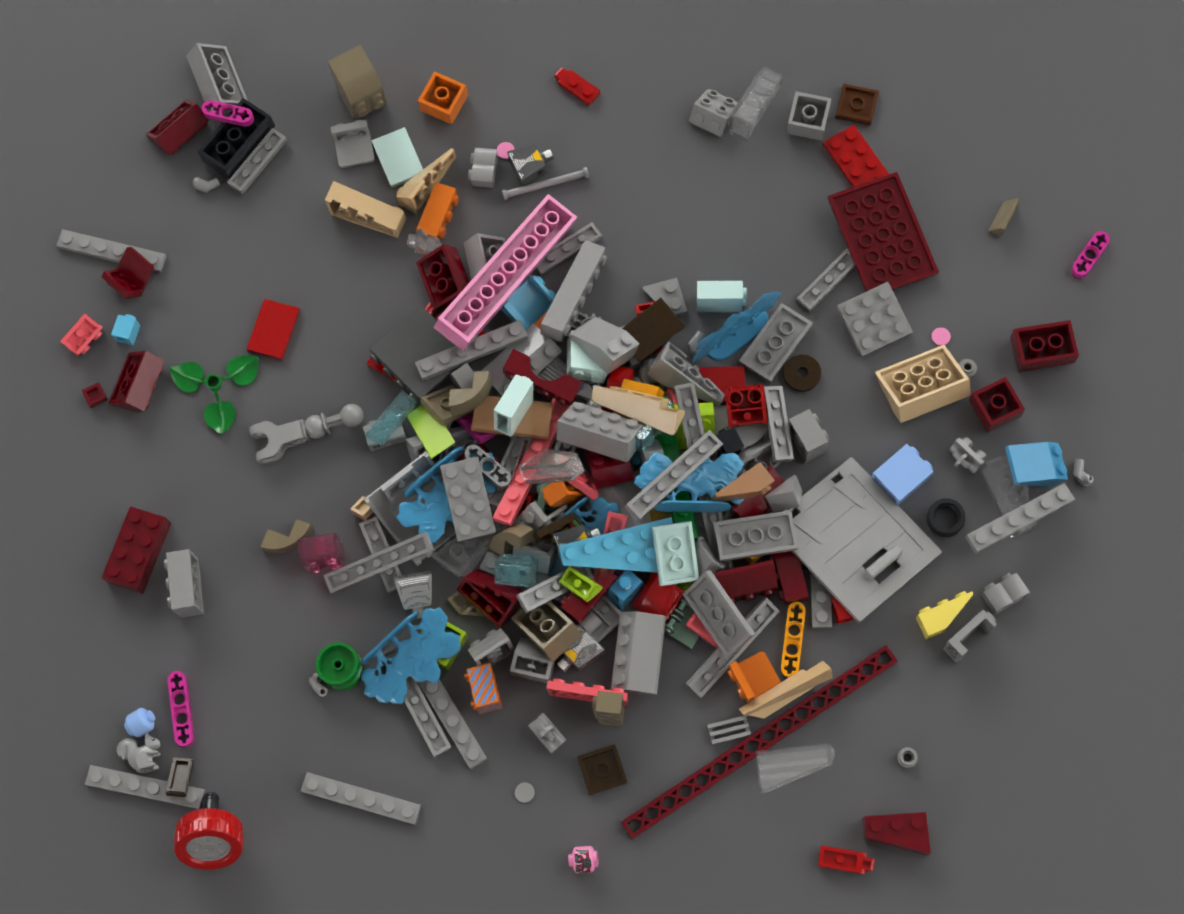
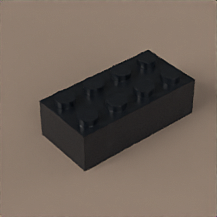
(234, 143)

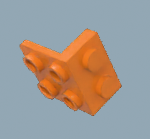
(753, 676)

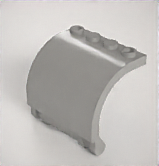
(390, 495)

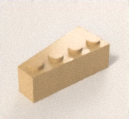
(364, 210)

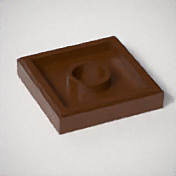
(857, 104)

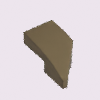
(463, 606)

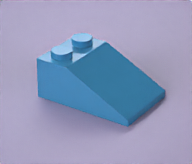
(1037, 464)

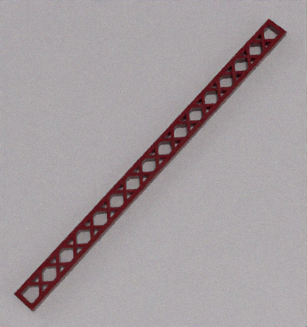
(736, 749)

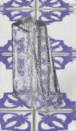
(551, 466)
(789, 764)

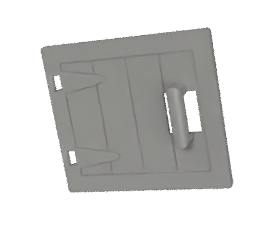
(849, 524)

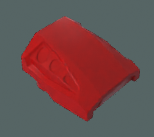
(745, 405)
(657, 598)

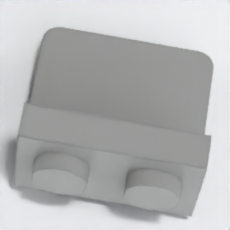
(712, 112)
(353, 143)
(536, 518)

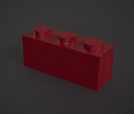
(790, 577)

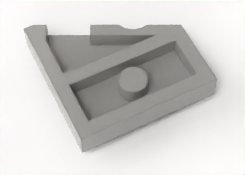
(670, 293)

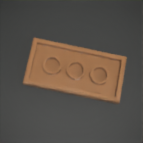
(533, 425)

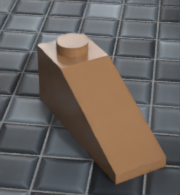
(748, 485)

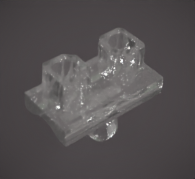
(423, 242)

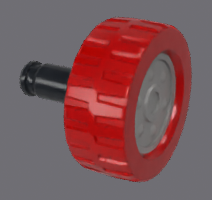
(208, 836)

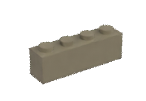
(609, 708)

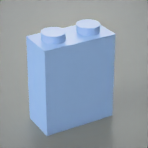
(903, 473)

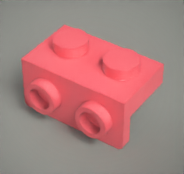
(81, 335)

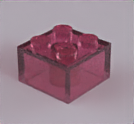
(321, 552)

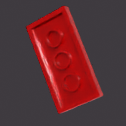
(854, 157)

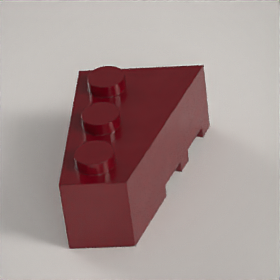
(493, 600)
(902, 831)

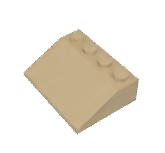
(923, 383)

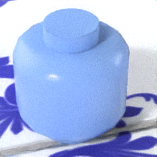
(139, 722)

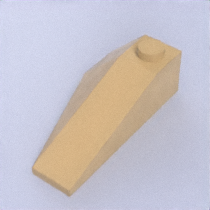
(418, 188)

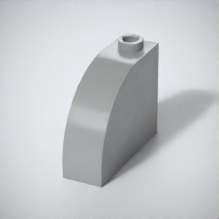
(749, 434)

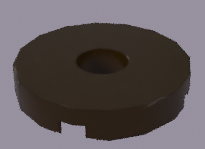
(805, 362)

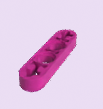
(176, 709)

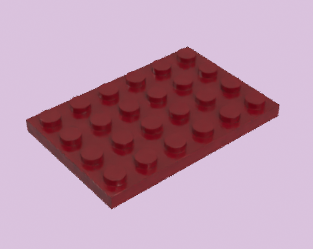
(883, 233)

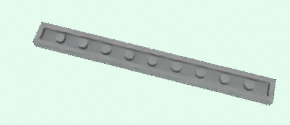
(693, 431)

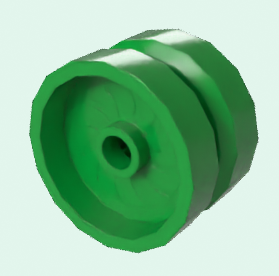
(333, 657)

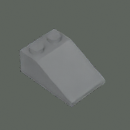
(605, 343)
(491, 649)

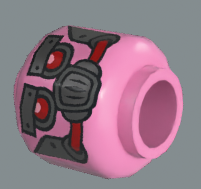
(583, 859)

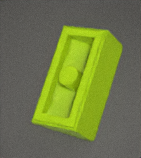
(580, 584)

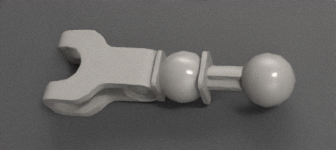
(300, 431)

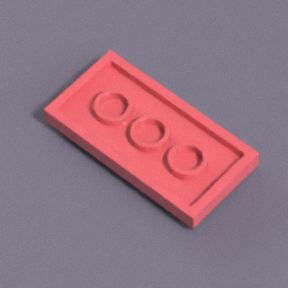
(579, 691)

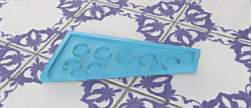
(619, 550)

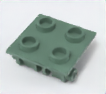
(677, 622)

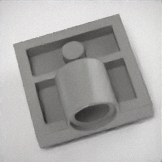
(602, 620)

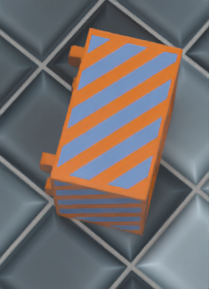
(484, 688)

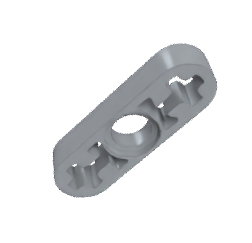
(488, 474)

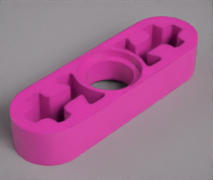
(222, 107)
(1090, 247)

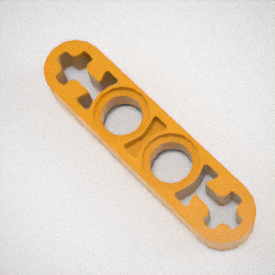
(793, 640)

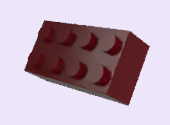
(136, 550)

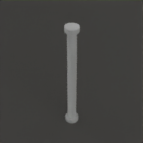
(546, 183)

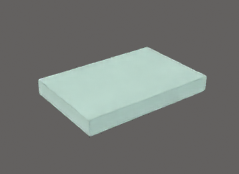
(397, 157)
(675, 553)

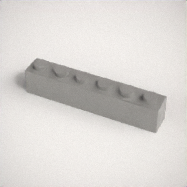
(573, 291)

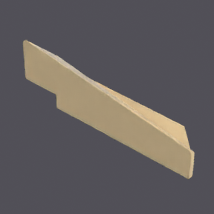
(640, 406)
(787, 691)

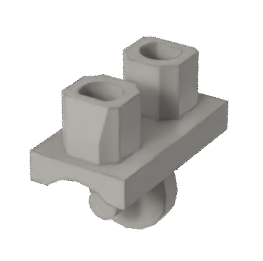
(966, 456)
(547, 733)

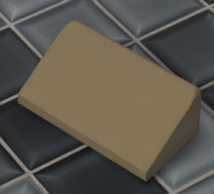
(1004, 216)

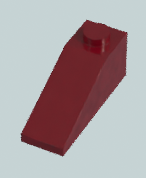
(578, 609)

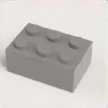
(184, 583)

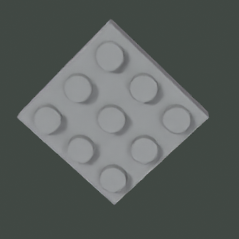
(874, 319)

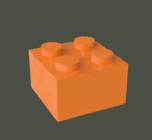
(443, 98)

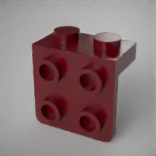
(131, 274)

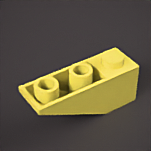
(937, 619)

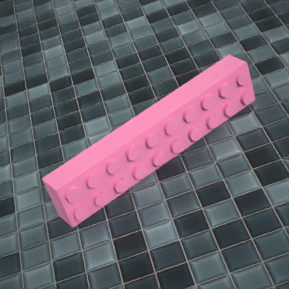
(505, 272)

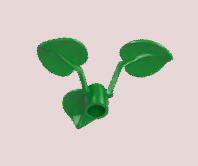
(220, 414)

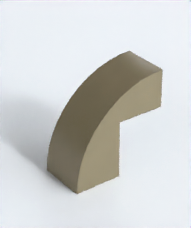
(467, 399)
(517, 536)
(279, 543)

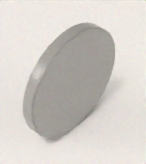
(524, 792)

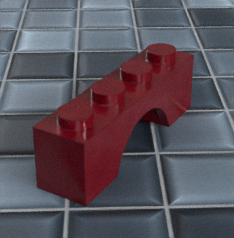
(563, 389)

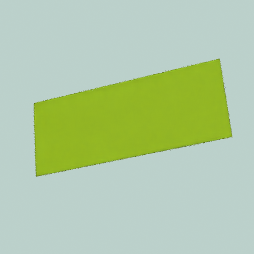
(430, 432)

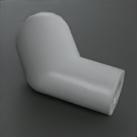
(205, 186)
(692, 344)
(1079, 474)
(317, 687)

